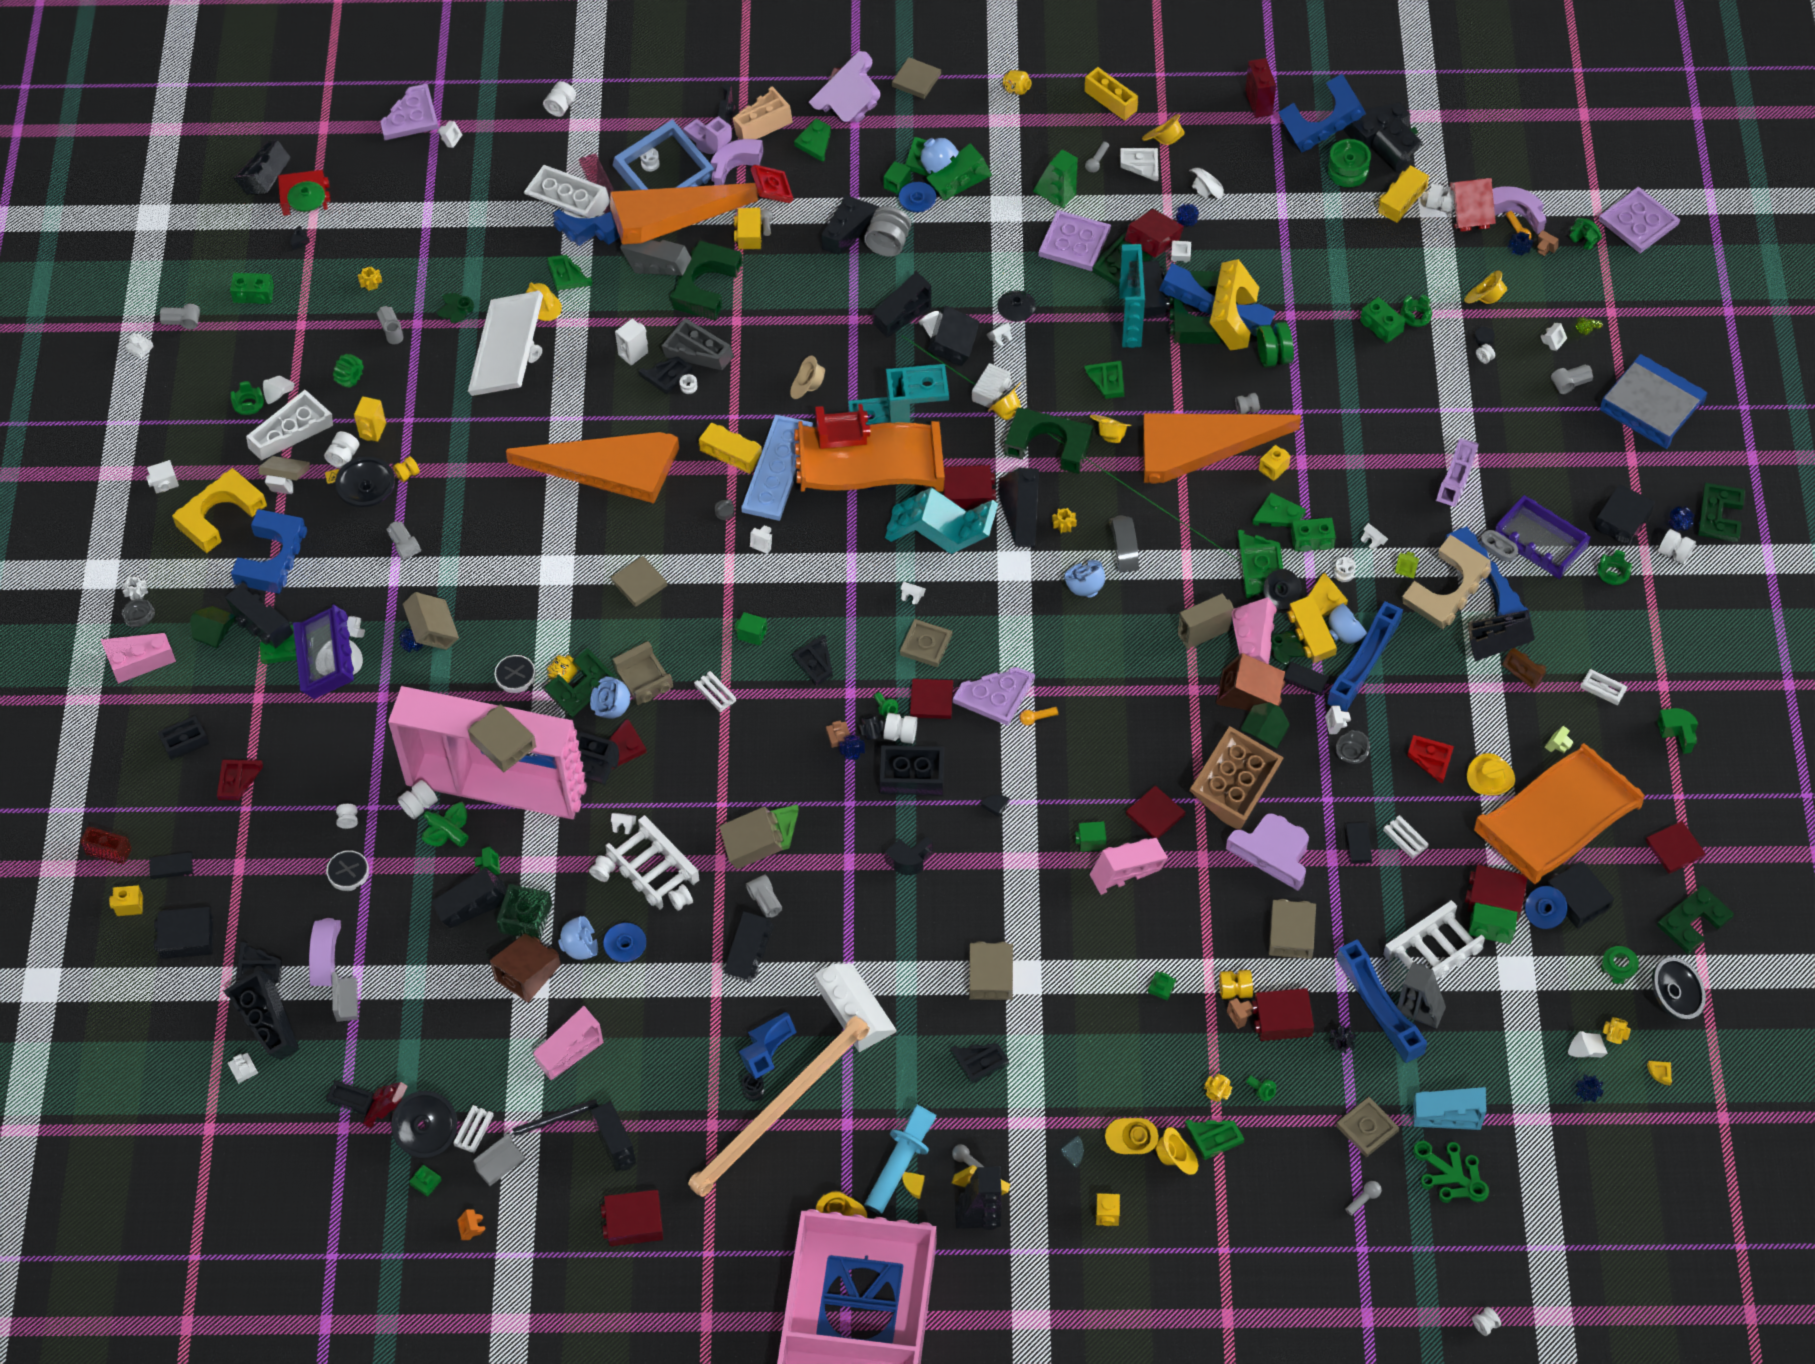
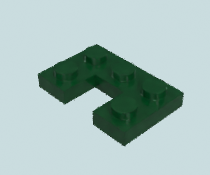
(1109, 264)
(1711, 520)
(575, 699)
(1678, 922)

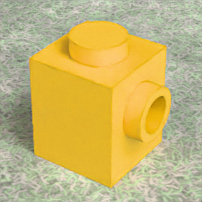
(1274, 462)
(127, 900)
(1108, 1209)

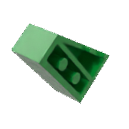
(960, 174)
(1059, 179)

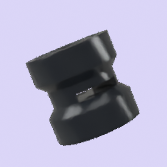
(752, 1091)

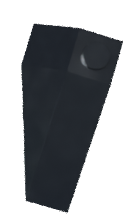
(1019, 501)

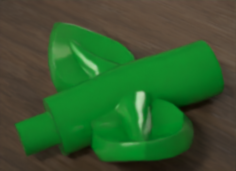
(446, 826)

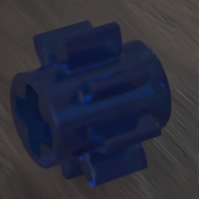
(1187, 214)
(1520, 243)
(1681, 518)
(408, 641)
(852, 747)
(1587, 1094)

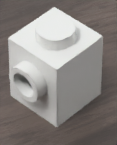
(162, 477)

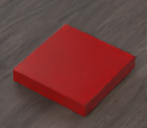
(772, 184)

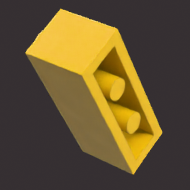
(1111, 93)
(1403, 193)
(730, 448)
(1312, 629)

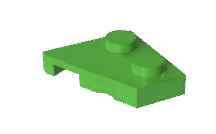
(786, 823)

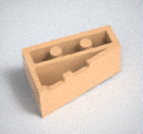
(763, 117)

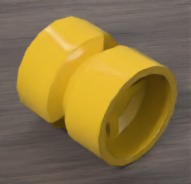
(1236, 984)

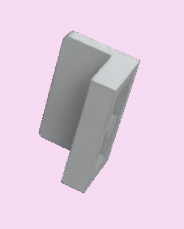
(344, 998)
(498, 1160)

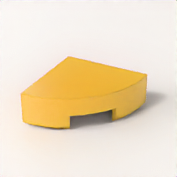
(1660, 1071)
(913, 1183)

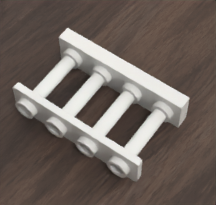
(661, 844)
(1430, 926)

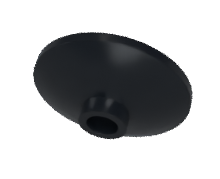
(1016, 311)
(1289, 584)

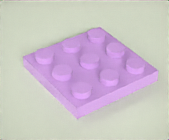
(1639, 220)
(1074, 240)

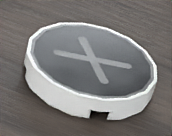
(515, 673)
(347, 870)

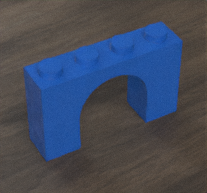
(1346, 111)
(271, 574)

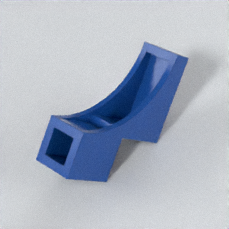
(583, 229)
(765, 1041)

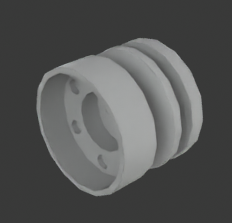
(888, 231)

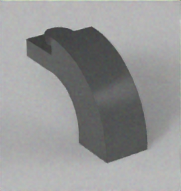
(1125, 543)

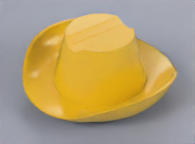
(1490, 775)

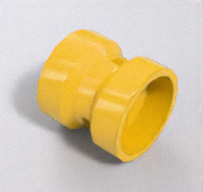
(406, 469)

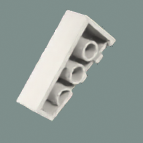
(289, 425)

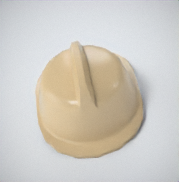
(808, 378)

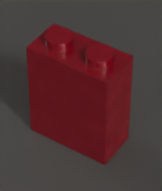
(1260, 87)
(1154, 232)
(969, 485)
(1496, 889)
(1283, 1014)
(632, 1218)

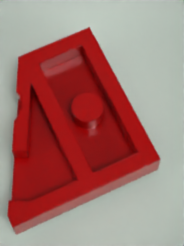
(1431, 756)

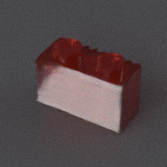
(106, 845)

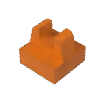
(468, 1224)

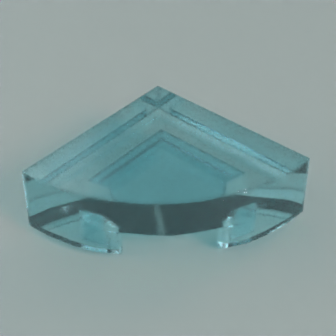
(1074, 1151)

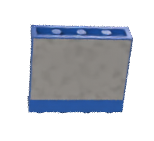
(1652, 400)

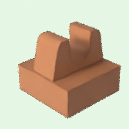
(1547, 243)
(837, 732)
(1239, 1012)

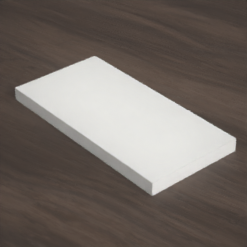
(505, 343)

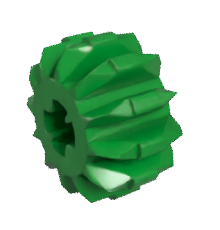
(348, 370)

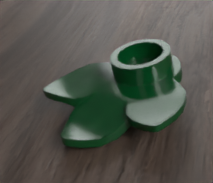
(455, 307)
(1287, 647)

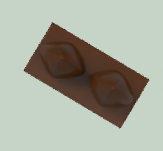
(1524, 668)

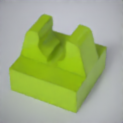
(1407, 564)

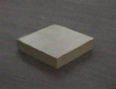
(916, 78)
(284, 468)
(639, 581)
(926, 643)
(1367, 1126)

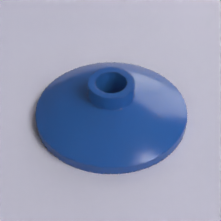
(917, 197)
(1536, 907)
(624, 934)

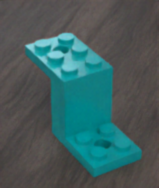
(905, 388)
(941, 520)

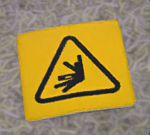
(331, 475)

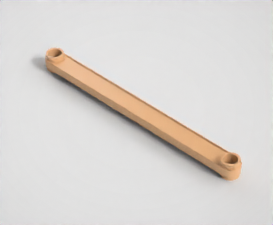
(703, 1181)

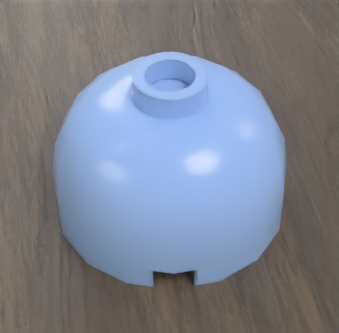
(937, 154)
(1085, 579)
(1345, 626)
(610, 698)
(577, 939)

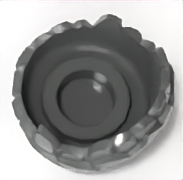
(138, 613)
(1353, 747)

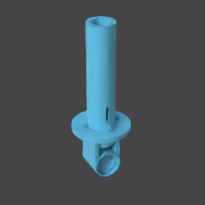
(908, 1143)

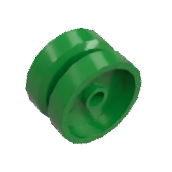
(1349, 163)
(1275, 344)

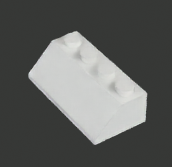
(568, 192)
(851, 997)

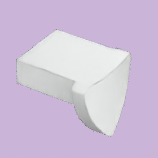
(929, 322)
(276, 387)
(279, 484)
(1587, 1045)

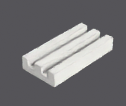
(706, 680)
(1602, 689)
(1407, 834)
(480, 1113)

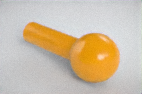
(1516, 224)
(1028, 717)

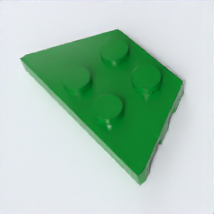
(1258, 560)

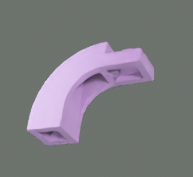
(709, 137)
(735, 154)
(1520, 202)
(1458, 472)
(323, 951)

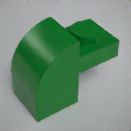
(1678, 723)

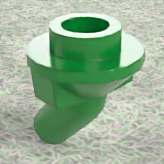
(886, 706)
(1265, 1090)

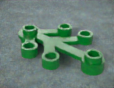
(1452, 1174)

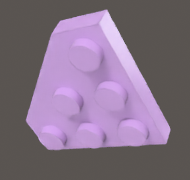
(411, 114)
(996, 694)

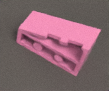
(1254, 627)
(137, 654)
(1126, 862)
(569, 1044)

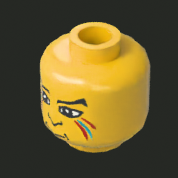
(1016, 82)
(562, 666)

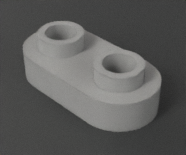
(1499, 546)

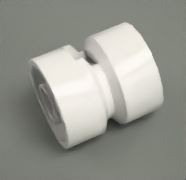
(559, 99)
(1441, 198)
(342, 449)
(1676, 546)
(901, 728)
(415, 801)

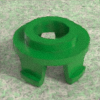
(1581, 230)
(1421, 305)
(247, 392)
(1617, 561)
(1618, 973)

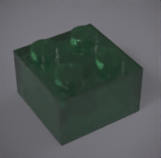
(524, 911)

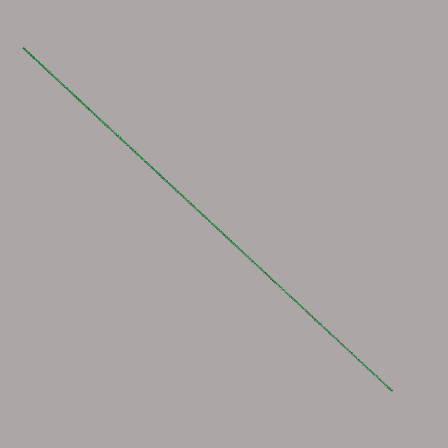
(1086, 458)

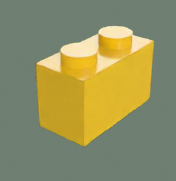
(749, 228)
(370, 419)

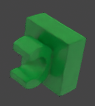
(489, 860)
(1162, 985)
(425, 1180)

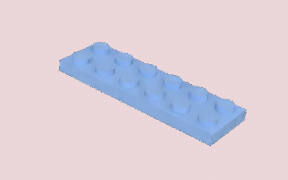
(774, 471)

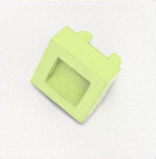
(1559, 740)

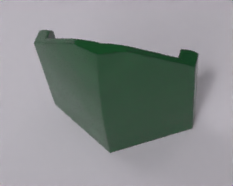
(211, 625)
(1266, 724)

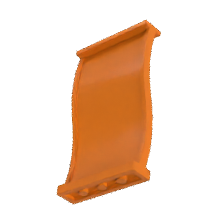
(892, 456)
(1559, 813)

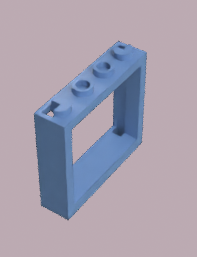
(650, 141)

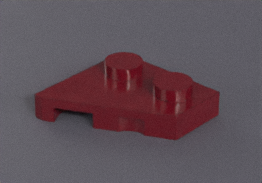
(628, 742)
(237, 777)
(385, 1100)

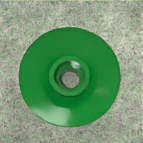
(306, 196)

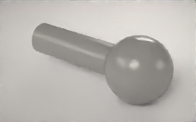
(1092, 164)
(766, 217)
(961, 1154)
(1371, 1190)

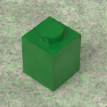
(897, 177)
(751, 628)
(1091, 836)

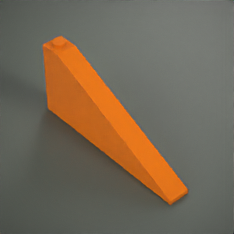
(656, 212)
(1191, 441)
(620, 464)

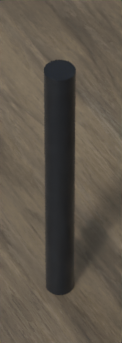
(555, 1117)

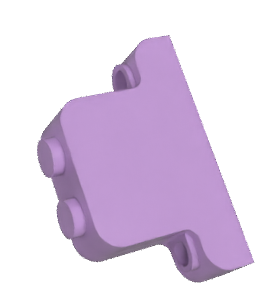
(849, 91)
(1274, 848)

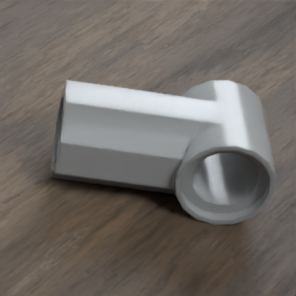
(186, 316)
(390, 325)
(1566, 380)
(404, 543)
(762, 891)

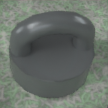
(724, 509)

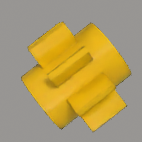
(369, 278)
(1064, 520)
(1616, 1030)
(1218, 1087)

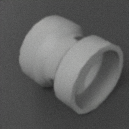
(1247, 404)

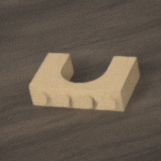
(1442, 608)

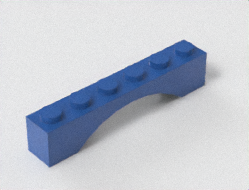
(1183, 286)
(1506, 599)
(1356, 673)
(1397, 1027)

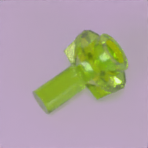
(1586, 326)

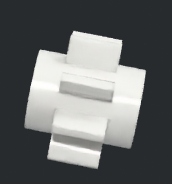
(135, 588)

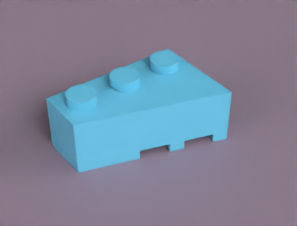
(1451, 1109)

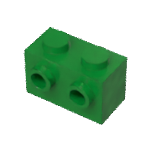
(252, 288)
(1382, 320)
(1313, 534)
(1493, 923)

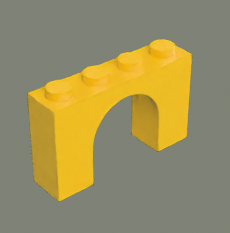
(1233, 286)
(228, 488)

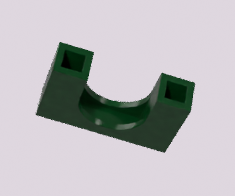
(704, 259)
(1192, 328)
(1031, 423)

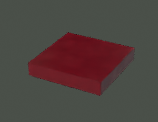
(931, 698)
(1155, 813)
(1675, 847)

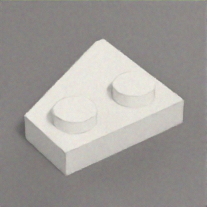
(1140, 161)

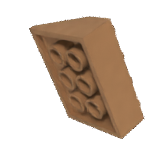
(1235, 777)

